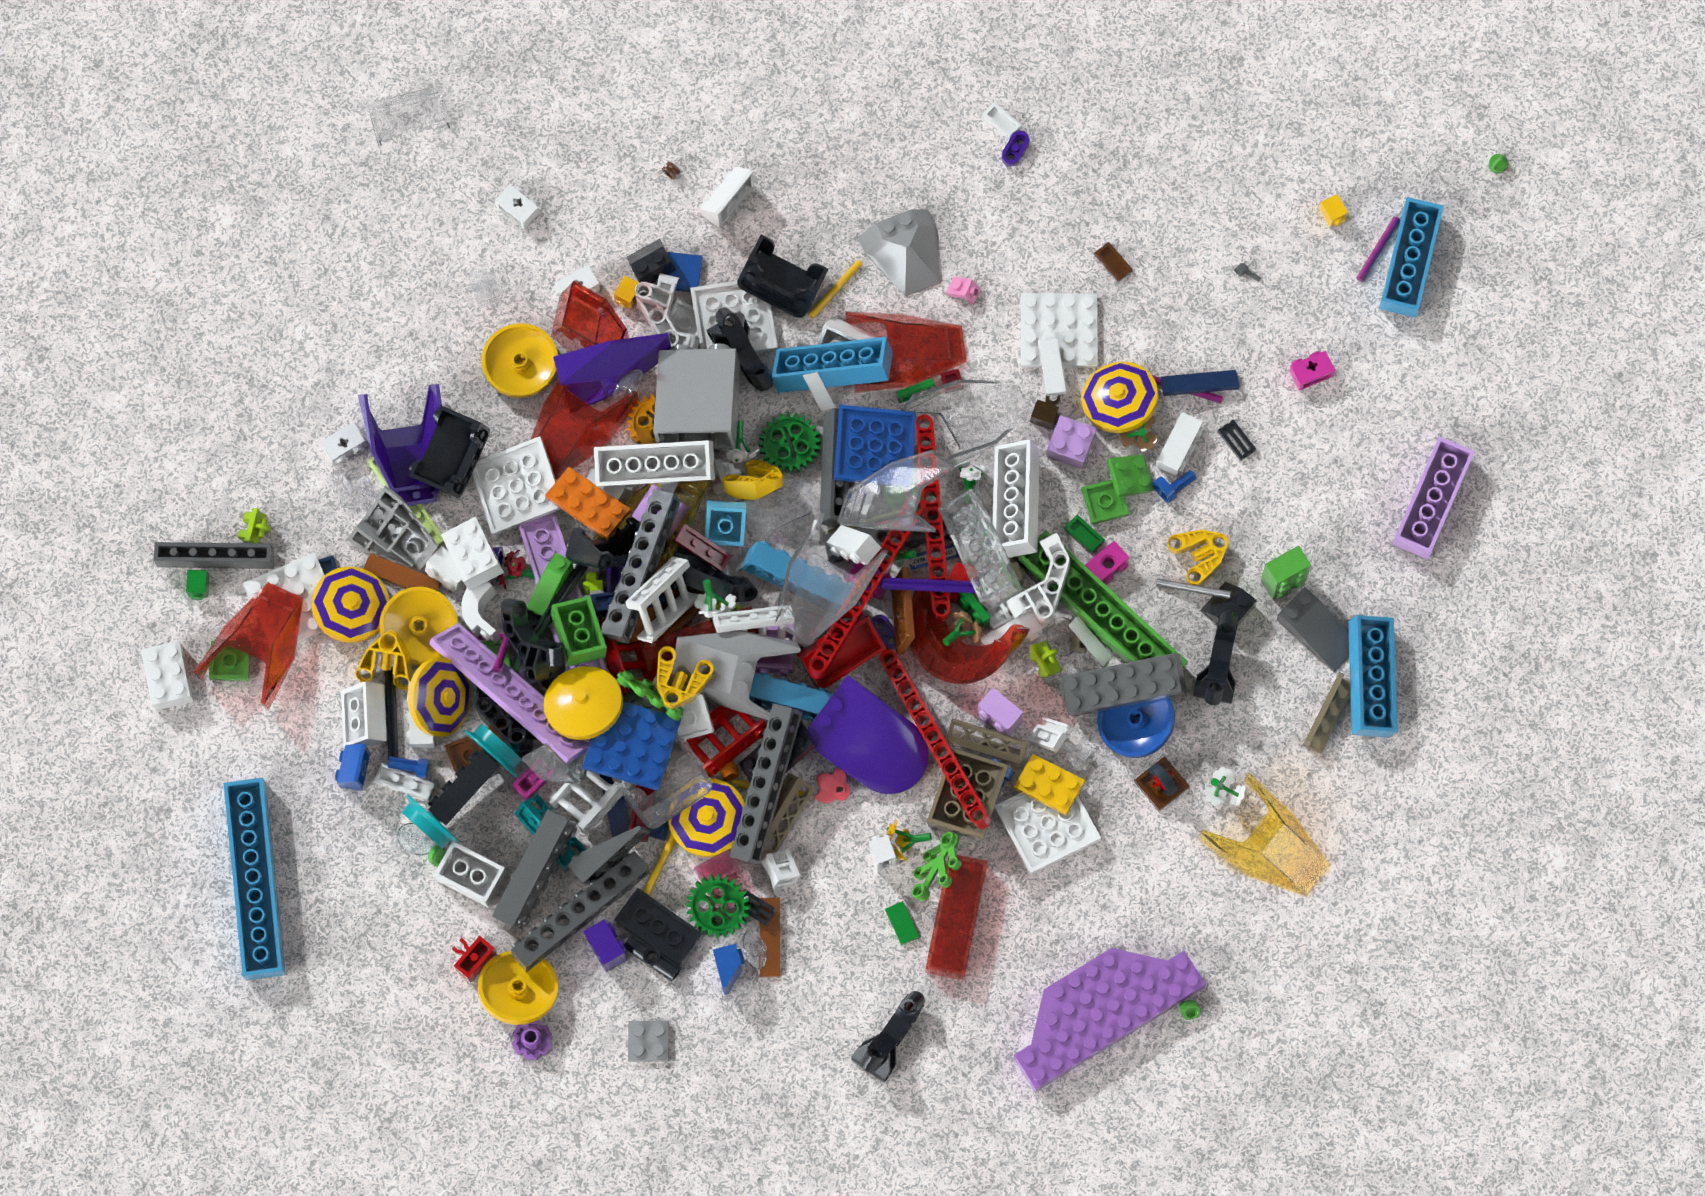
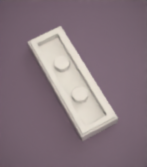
(1051, 367)
(405, 782)

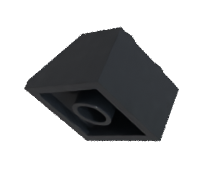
(650, 262)
(1240, 603)

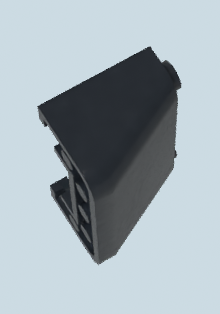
(779, 280)
(451, 452)
(601, 552)

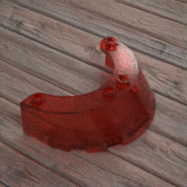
(958, 661)

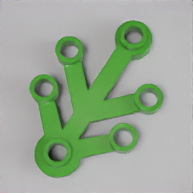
(644, 689)
(948, 845)

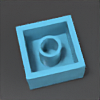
(725, 522)

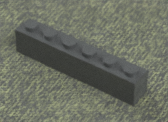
(832, 491)
(214, 555)

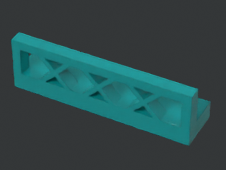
(532, 817)

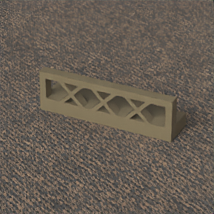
(1328, 714)
(985, 744)
(787, 796)

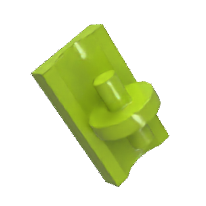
(256, 526)
(1045, 659)

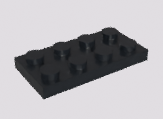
(802, 746)
(658, 926)

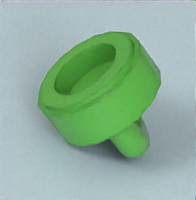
(1498, 163)
(436, 855)
(1189, 1009)

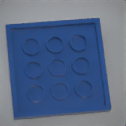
(871, 440)
(634, 747)

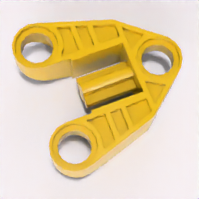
(760, 480)
(1194, 539)
(402, 662)
(694, 688)

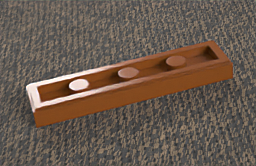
(399, 574)
(771, 937)

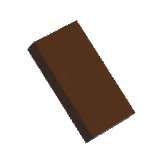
(1113, 262)

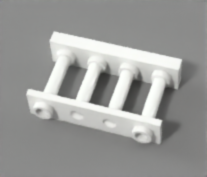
(650, 592)
(748, 619)
(600, 807)

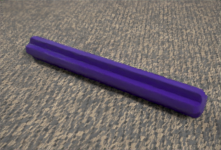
(927, 585)

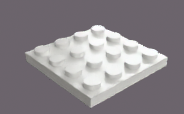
(758, 314)
(1064, 317)
(515, 485)
(300, 579)
(1043, 833)

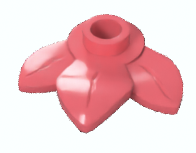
(830, 784)

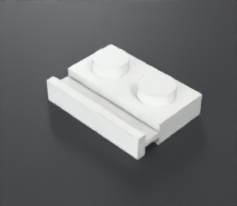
(1049, 734)

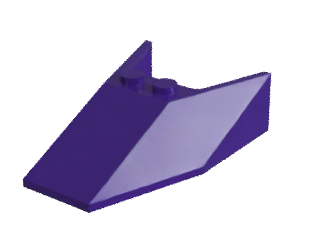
(598, 369)
(400, 447)

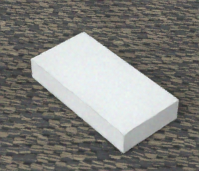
(1001, 120)

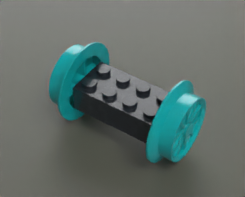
(464, 786)

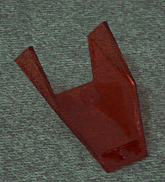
(587, 317)
(919, 348)
(574, 427)
(264, 630)

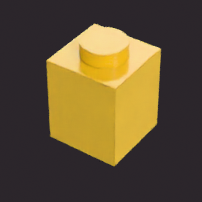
(1333, 211)
(625, 293)

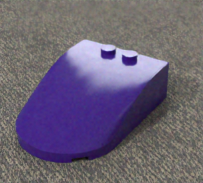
(869, 739)

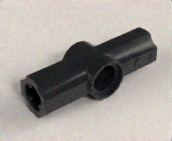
(662, 965)

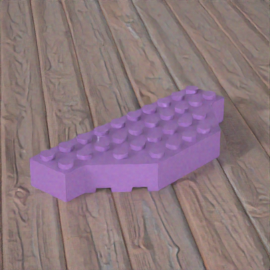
(1101, 1007)

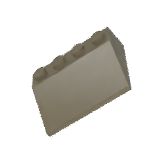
(987, 779)

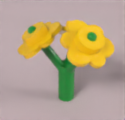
(905, 839)

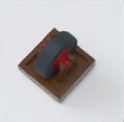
(1161, 783)

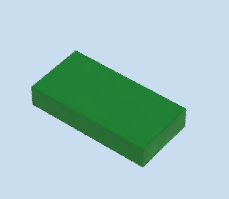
(905, 394)
(1084, 534)
(902, 923)

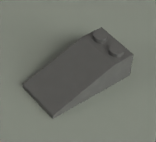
(1316, 628)
(597, 859)

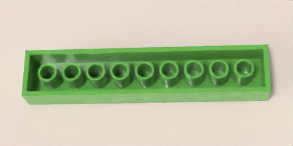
(1101, 609)

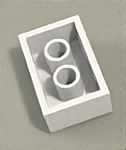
(472, 553)
(167, 675)
(470, 874)

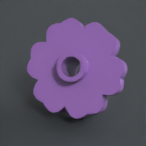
(534, 1049)

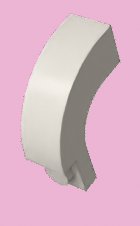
(472, 611)

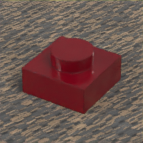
(950, 376)

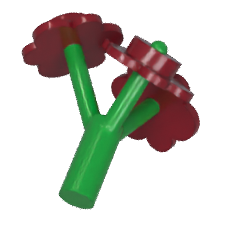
(516, 568)

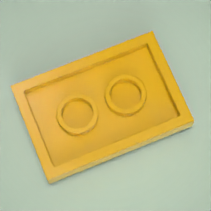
(1049, 784)

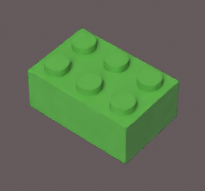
(1286, 573)
(578, 630)

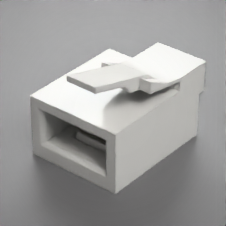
(780, 870)

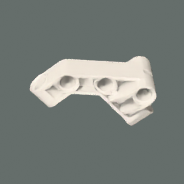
(657, 301)
(1039, 598)

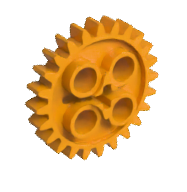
(640, 433)

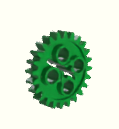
(806, 438)
(704, 916)

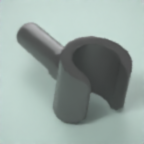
(1242, 268)

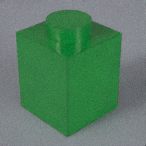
(197, 584)

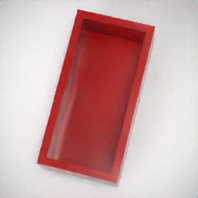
(858, 648)

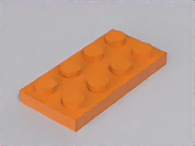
(587, 503)

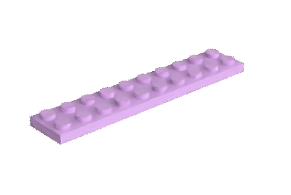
(541, 541)
(504, 688)

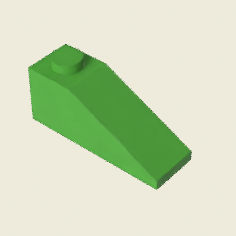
(550, 583)

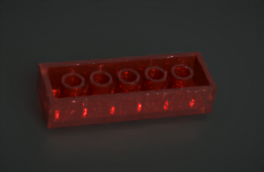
(956, 919)

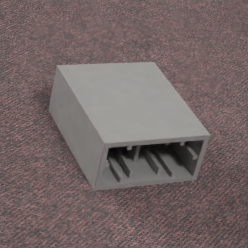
(697, 395)

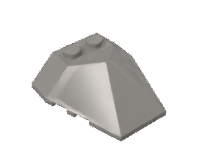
(905, 250)
(394, 532)

